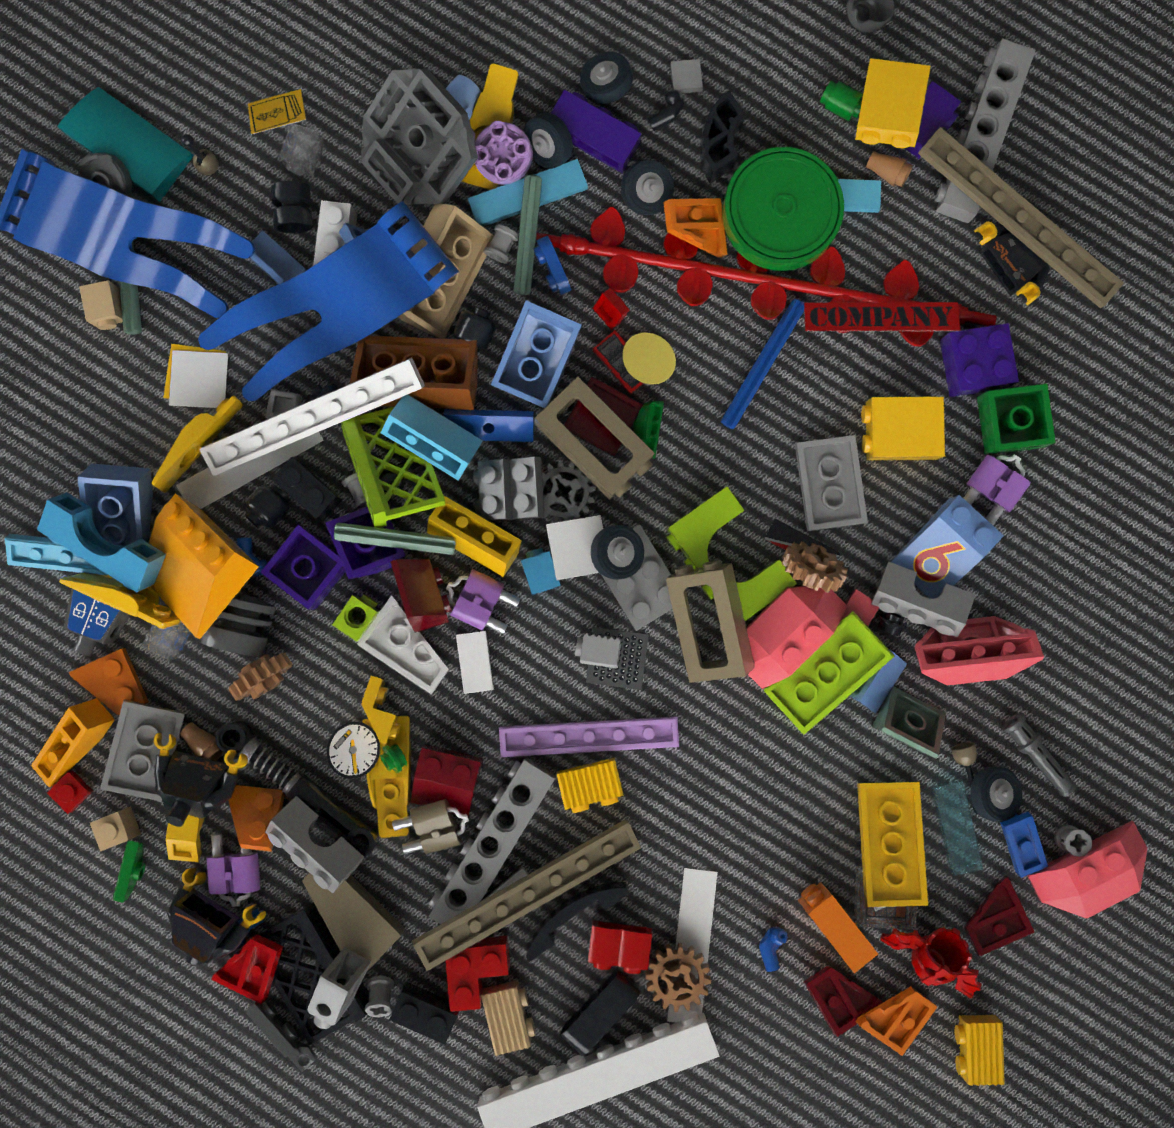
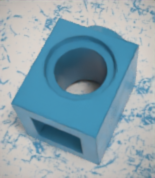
(540, 571)

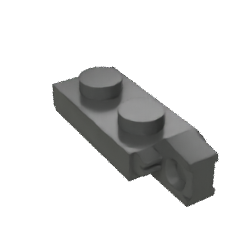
(281, 1035)

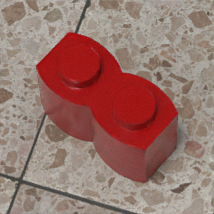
(620, 946)

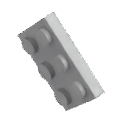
(831, 483)
(646, 592)
(133, 749)

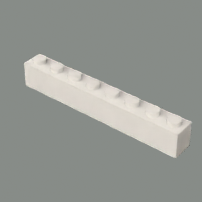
(599, 1075)

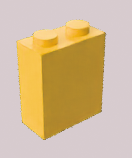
(892, 103)
(904, 428)

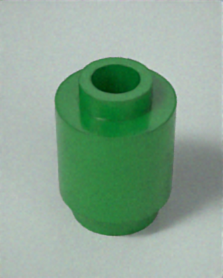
(842, 100)

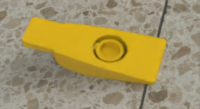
(492, 105)
(193, 436)
(113, 593)
(389, 789)

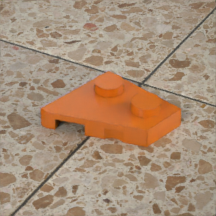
(697, 223)
(111, 680)
(252, 812)
(898, 1019)

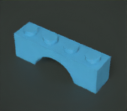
(72, 526)

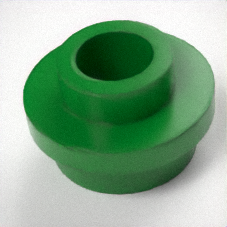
(393, 758)

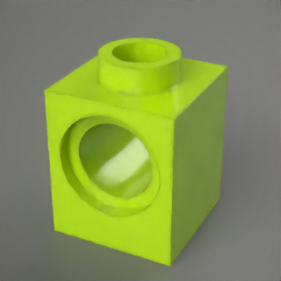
(345, 622)

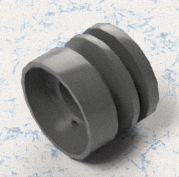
(238, 627)

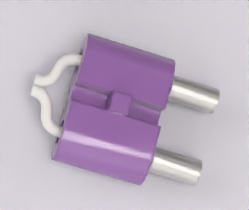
(997, 484)
(478, 599)
(232, 872)

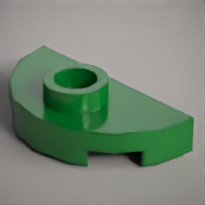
(648, 424)
(130, 872)

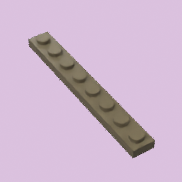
(1020, 218)
(525, 895)

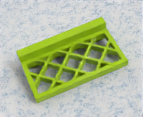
(369, 477)

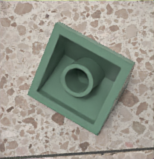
(911, 722)

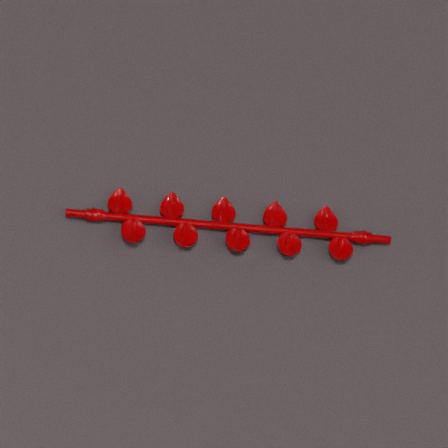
(767, 299)

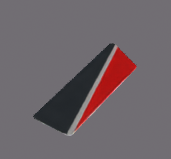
(784, 535)

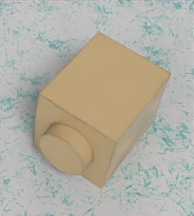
(102, 304)
(115, 828)

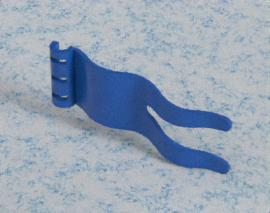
(97, 229)
(351, 289)

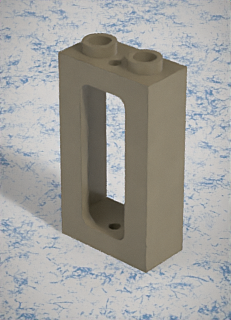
(605, 481)
(731, 619)

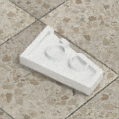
(399, 647)

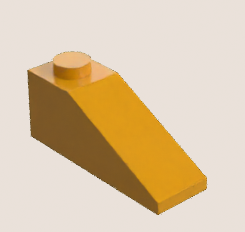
(72, 739)

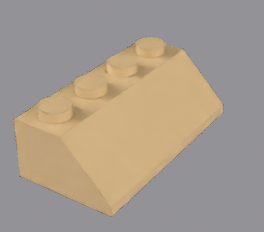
(464, 245)

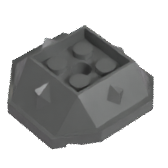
(417, 138)

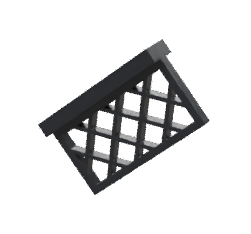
(326, 950)

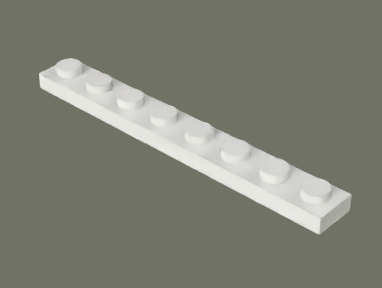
(313, 416)

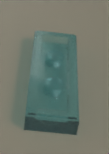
(957, 827)

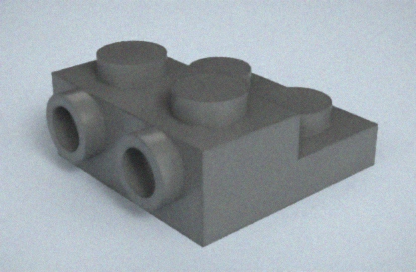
(509, 489)

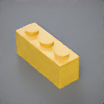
(475, 536)

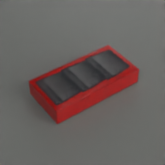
(610, 353)

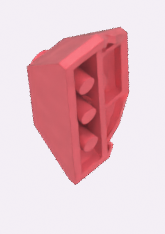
(791, 631)
(982, 652)
(1099, 878)

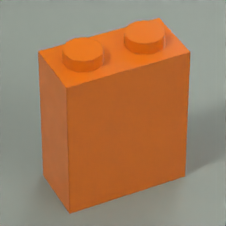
(837, 926)

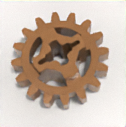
(814, 566)
(260, 676)
(673, 988)

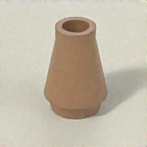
(890, 168)
(201, 742)

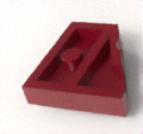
(998, 920)
(839, 999)

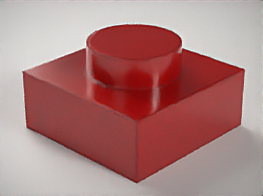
(611, 308)
(69, 791)

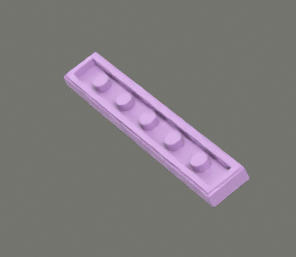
(589, 736)

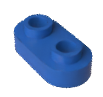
(546, 254)

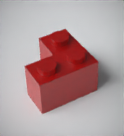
(466, 969)

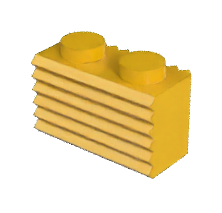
(590, 785)
(980, 1049)

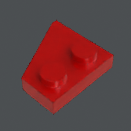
(251, 969)

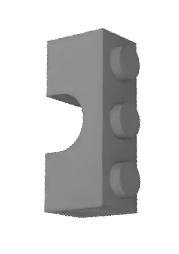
(898, 596)
(327, 864)

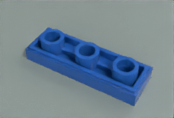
(503, 426)

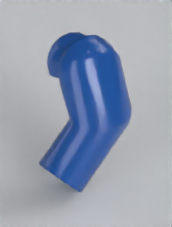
(246, 545)
(768, 946)

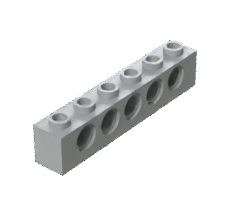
(1014, 63)
(491, 861)

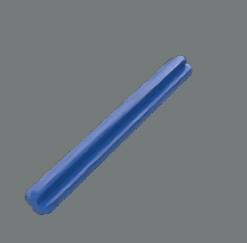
(763, 364)

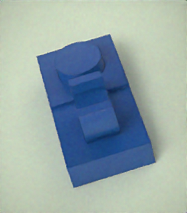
(1024, 844)

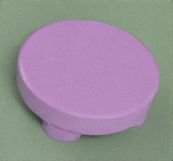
(503, 153)

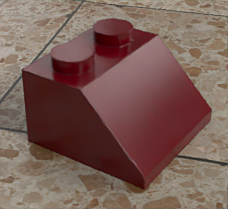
(420, 593)
(447, 776)

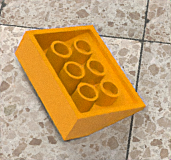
(200, 565)

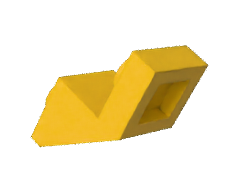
(383, 723)
(184, 841)

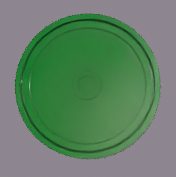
(782, 208)

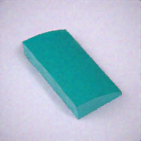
(108, 126)

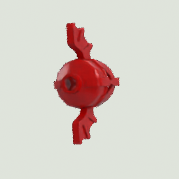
(938, 957)

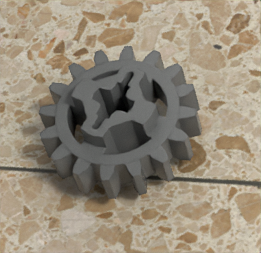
(575, 485)

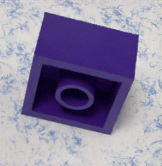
(979, 360)
(305, 567)

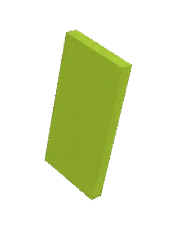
(830, 673)

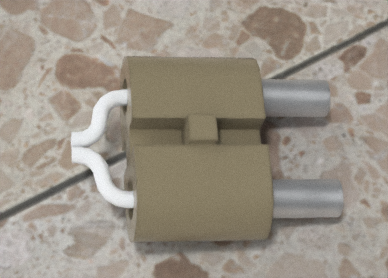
(434, 825)

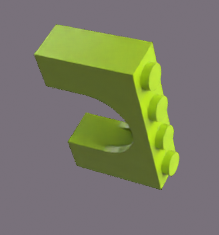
(693, 537)

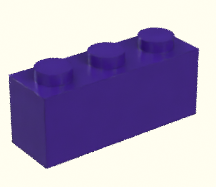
(597, 131)

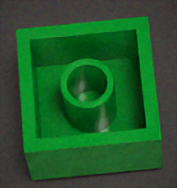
(1016, 419)

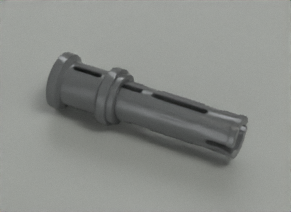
(1031, 744)

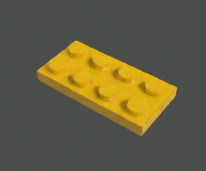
(892, 844)

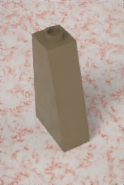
(355, 918)

